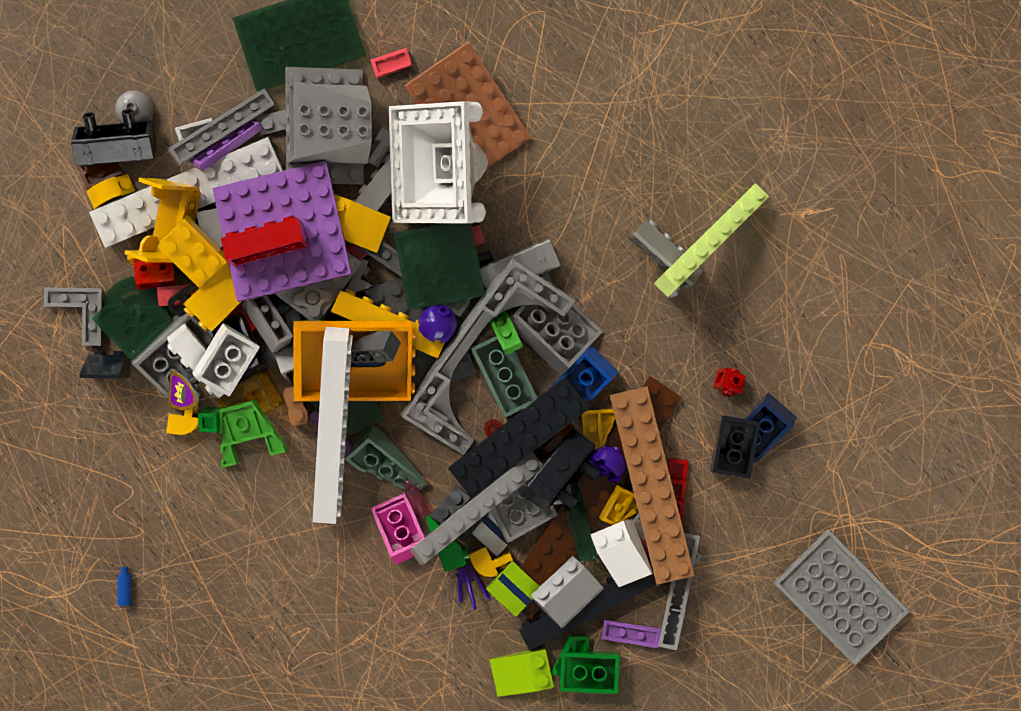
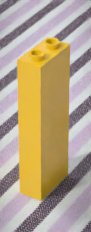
(213, 299)

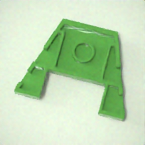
(245, 423)

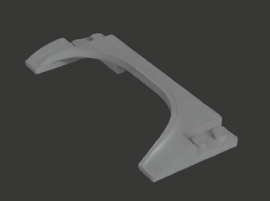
(431, 404)

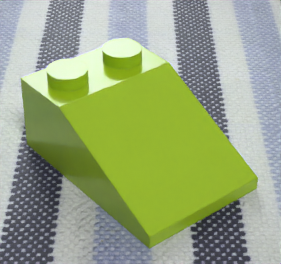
(522, 672)

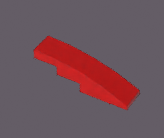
(678, 473)

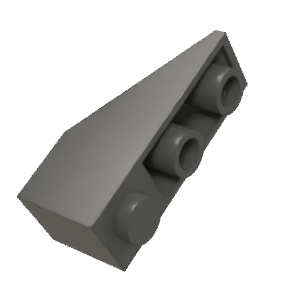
(375, 347)

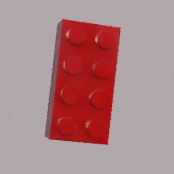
(264, 241)

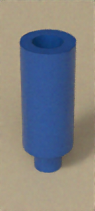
(124, 587)

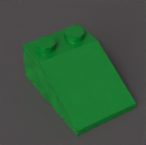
(452, 555)
(589, 672)

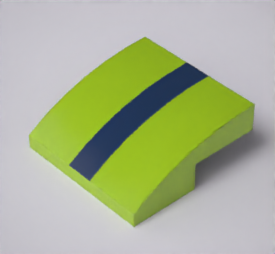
(513, 588)

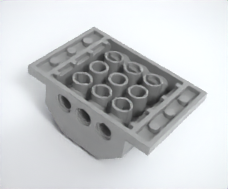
(328, 121)

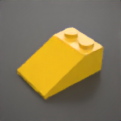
(361, 224)

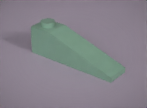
(381, 457)

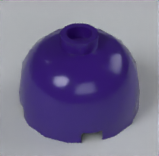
(438, 323)
(609, 461)

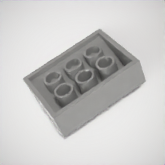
(661, 249)
(553, 336)
(158, 360)

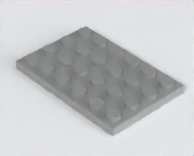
(841, 597)

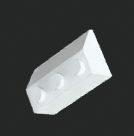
(225, 360)

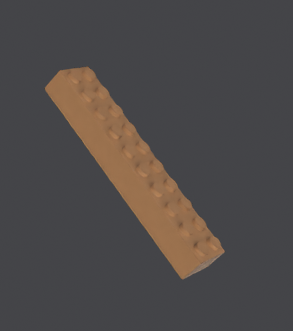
(652, 485)

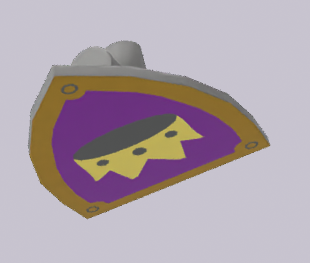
(181, 392)

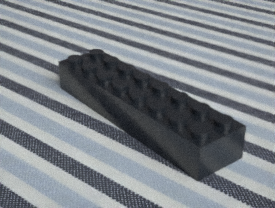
(521, 435)

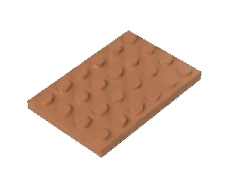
(465, 78)

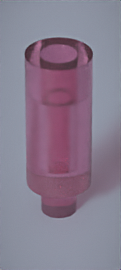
(415, 499)

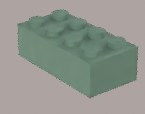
(504, 376)

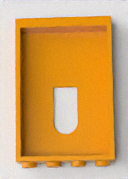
(380, 383)

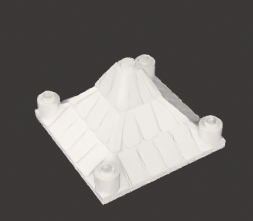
(435, 163)

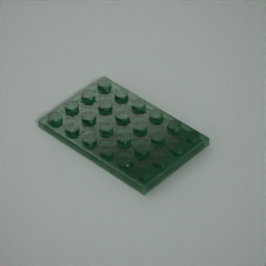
(297, 36)

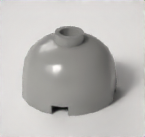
(139, 102)

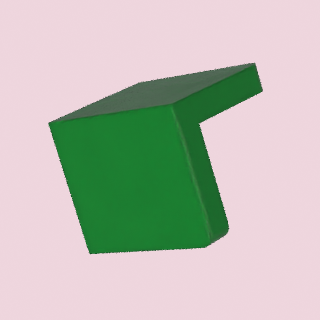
(209, 419)

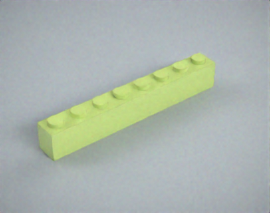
(711, 240)

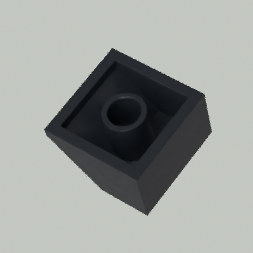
(451, 504)

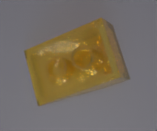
(259, 387)

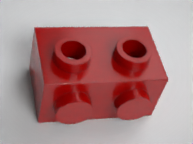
(153, 274)

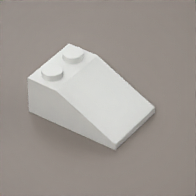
(622, 552)

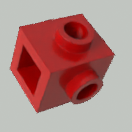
(729, 382)

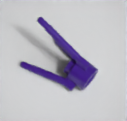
(467, 574)

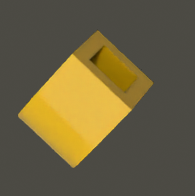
(110, 190)
(185, 423)
(485, 564)

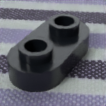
(182, 296)

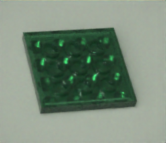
(439, 264)

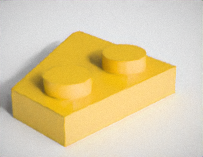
(597, 425)
(619, 506)

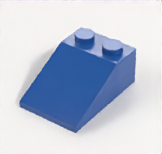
(591, 372)

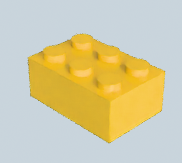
(192, 251)

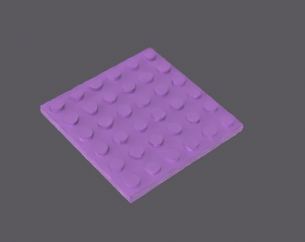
(295, 192)

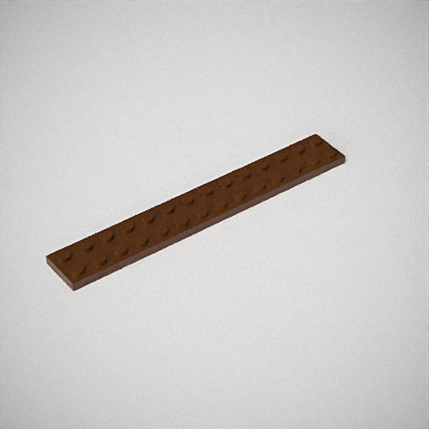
(557, 542)

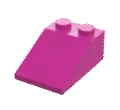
(398, 527)

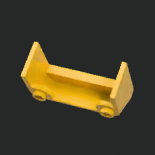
(175, 204)

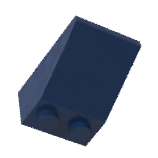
(775, 423)

